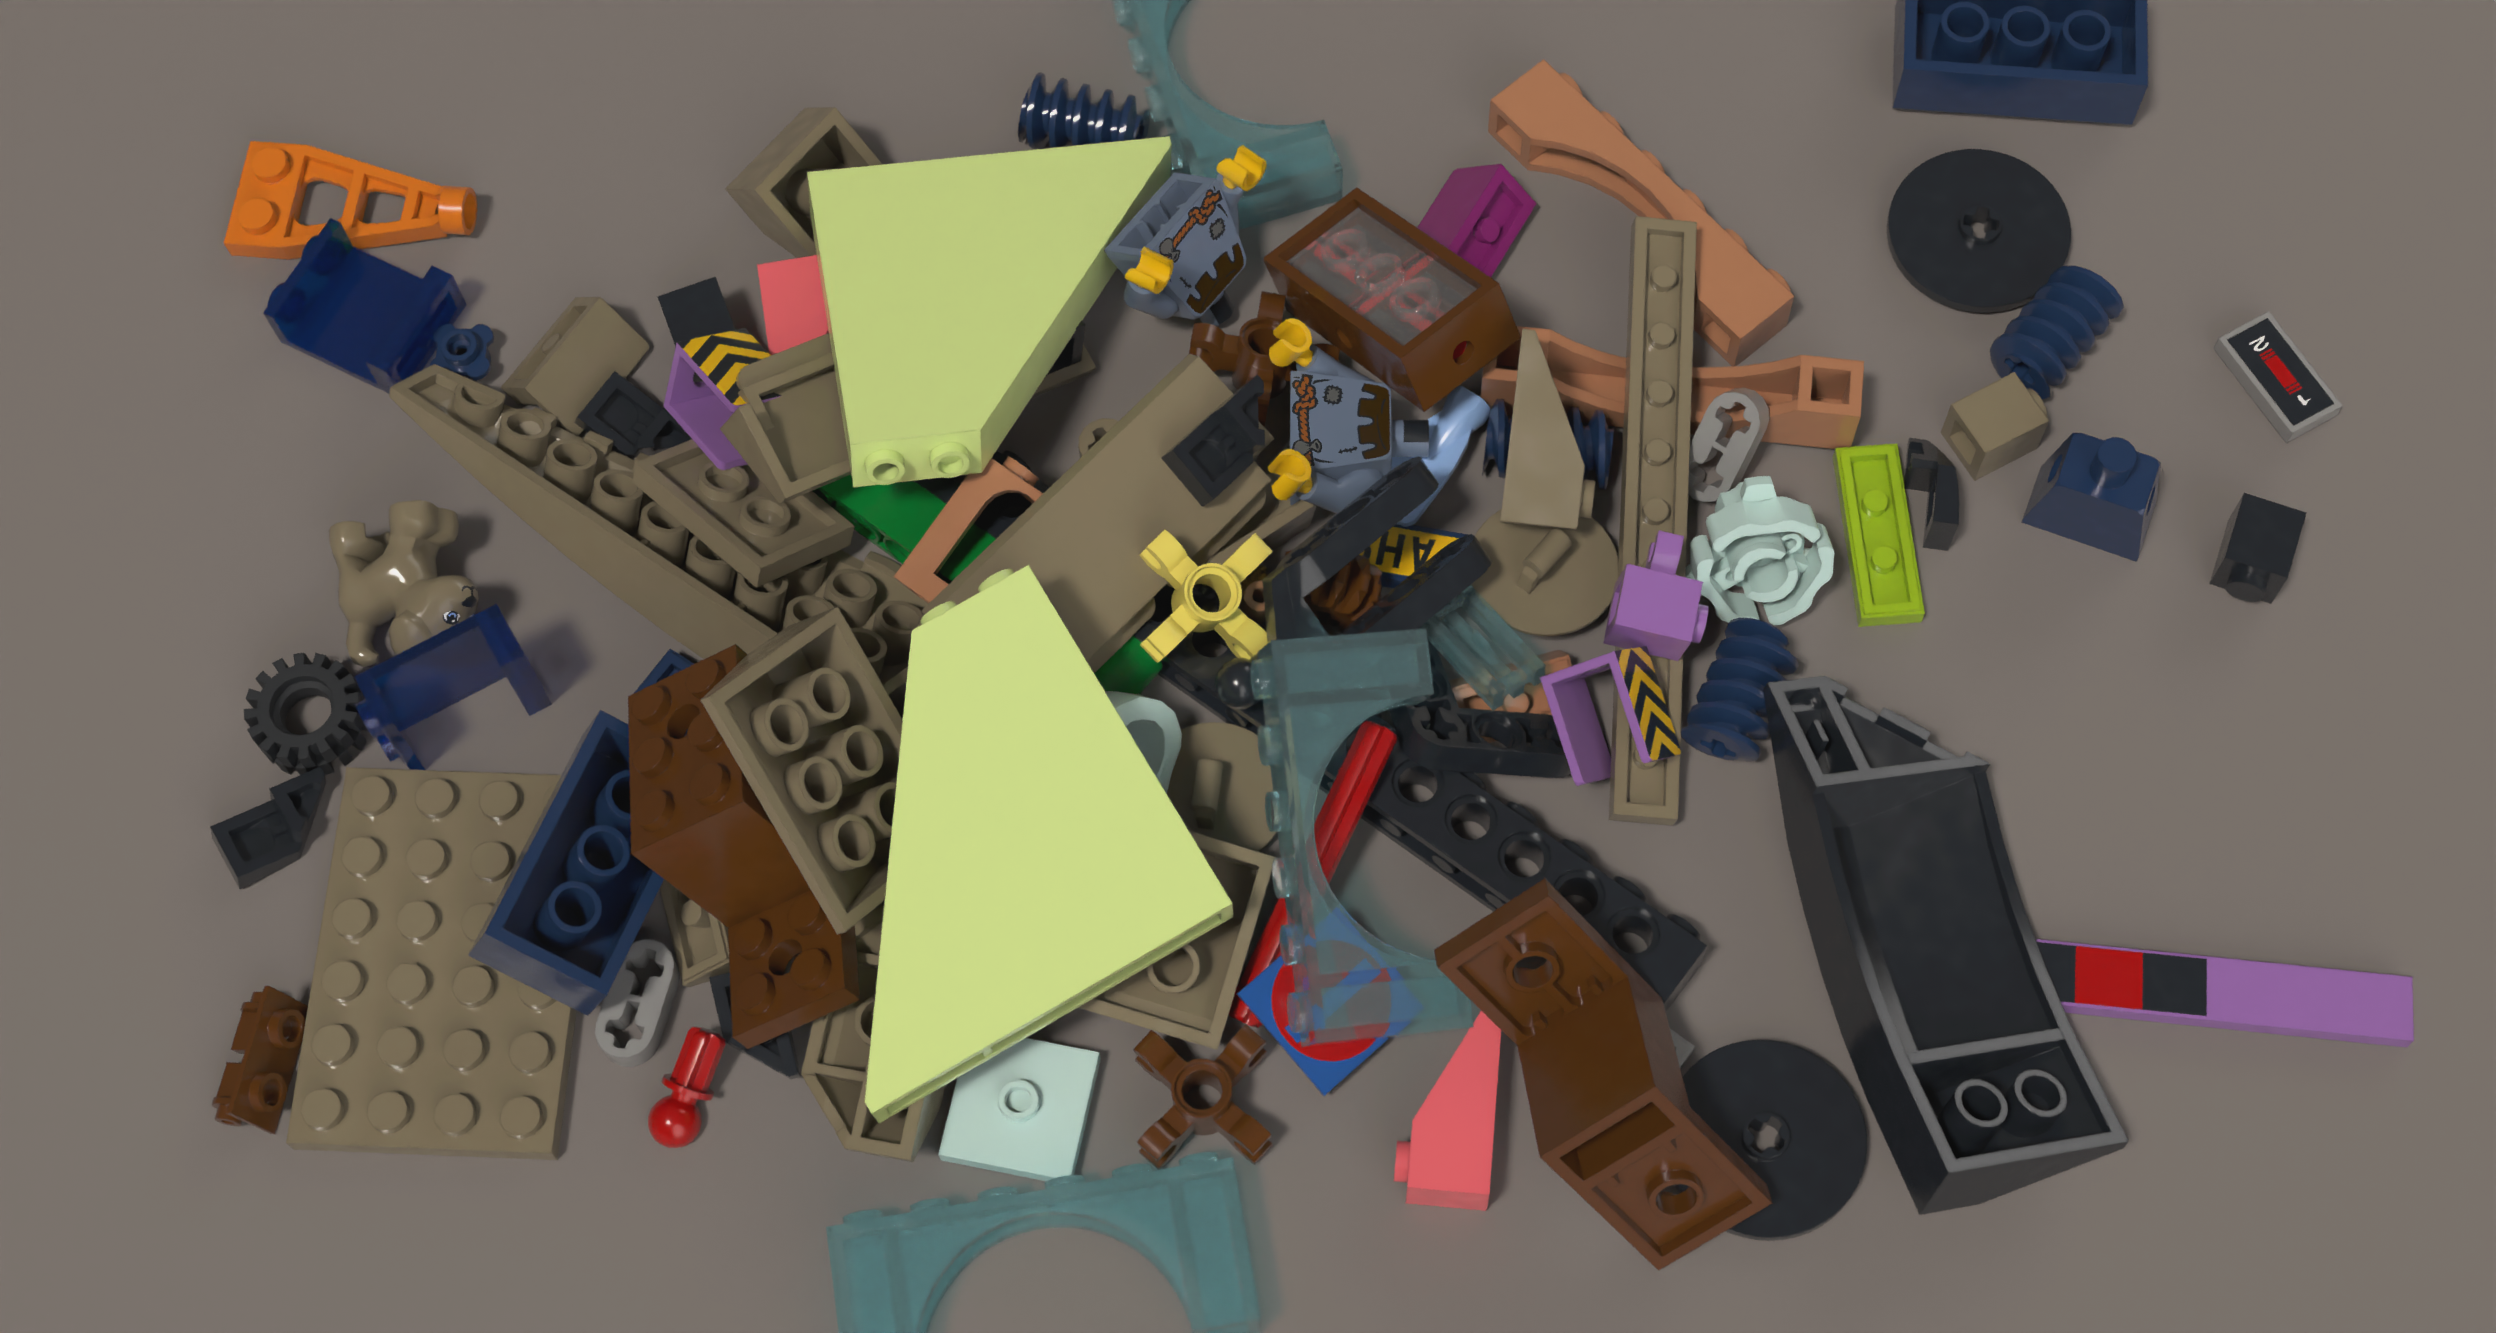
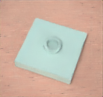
(1022, 1111)

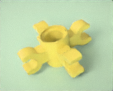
(1171, 562)

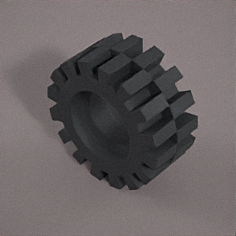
(288, 688)

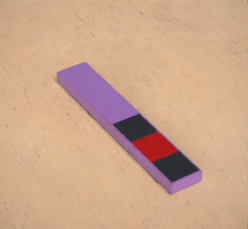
(2231, 993)

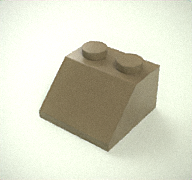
(776, 181)

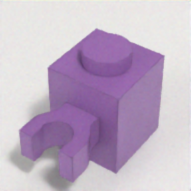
(1656, 605)

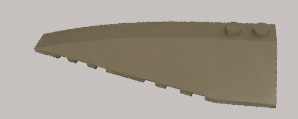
(594, 514)

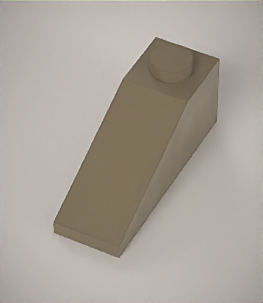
(1543, 460)

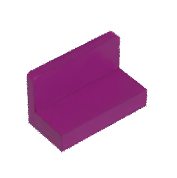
(1478, 214)

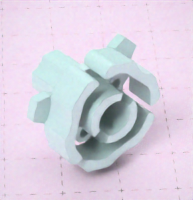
(1761, 548)

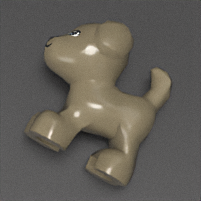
(399, 579)

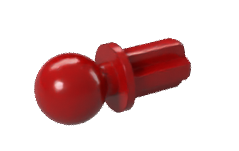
(676, 1118)

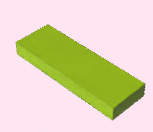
(1878, 535)

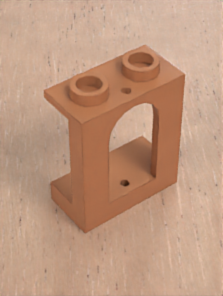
(955, 520)

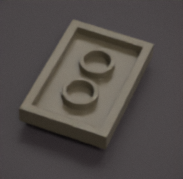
(739, 514)

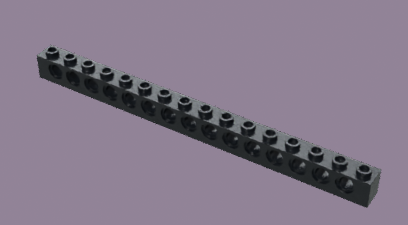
(1427, 826)

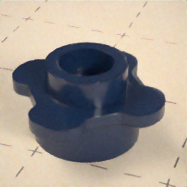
(475, 362)

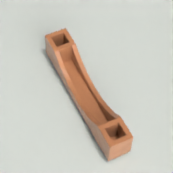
(1561, 133)
(1808, 396)

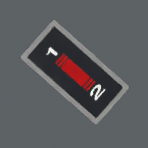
(2277, 377)

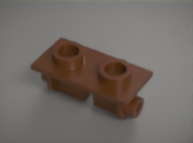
(270, 1040)

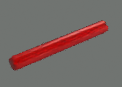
(1332, 834)

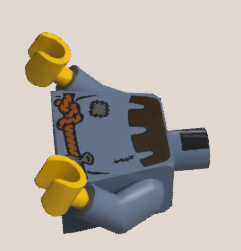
(1187, 243)
(1337, 426)

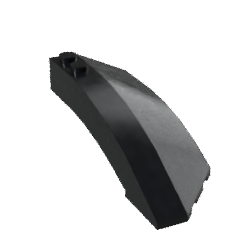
(1930, 953)

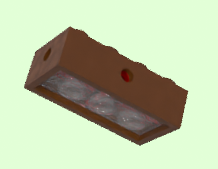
(1392, 298)

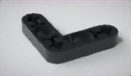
(1456, 733)

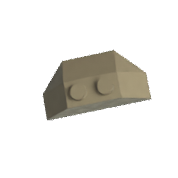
(839, 1060)

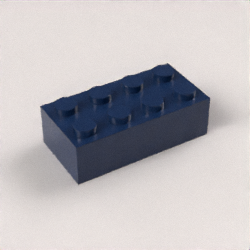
(2022, 58)
(576, 885)

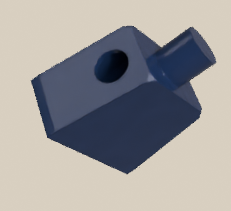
(2096, 494)

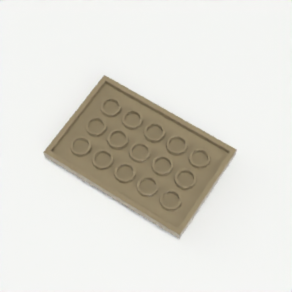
(403, 1028)

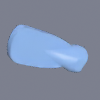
(1448, 440)

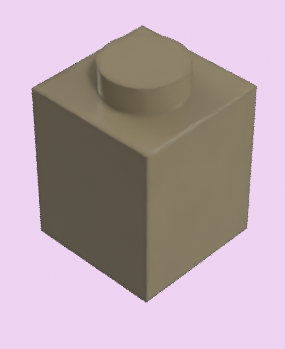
(1995, 425)

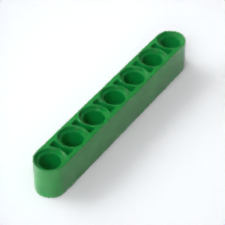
(900, 515)

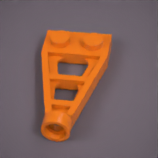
(275, 186)

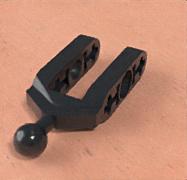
(1333, 548)

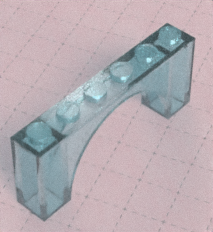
(1299, 158)
(1343, 975)
(1178, 1218)

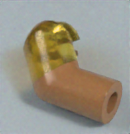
(1252, 595)

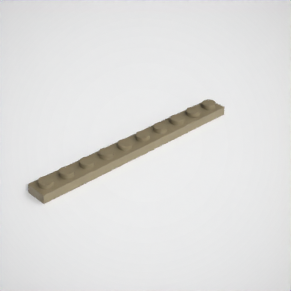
(1654, 477)

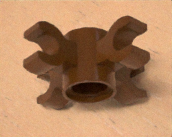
(1249, 351)
(1170, 1131)

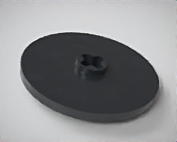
(1935, 239)
(1816, 1126)

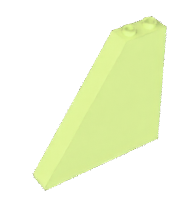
(962, 290)
(1021, 846)

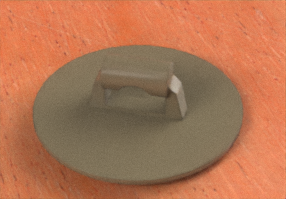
(1547, 577)
(1222, 785)

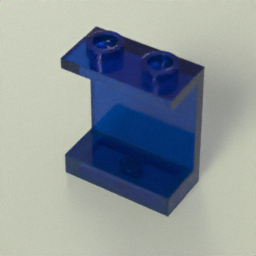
(361, 310)
(441, 674)

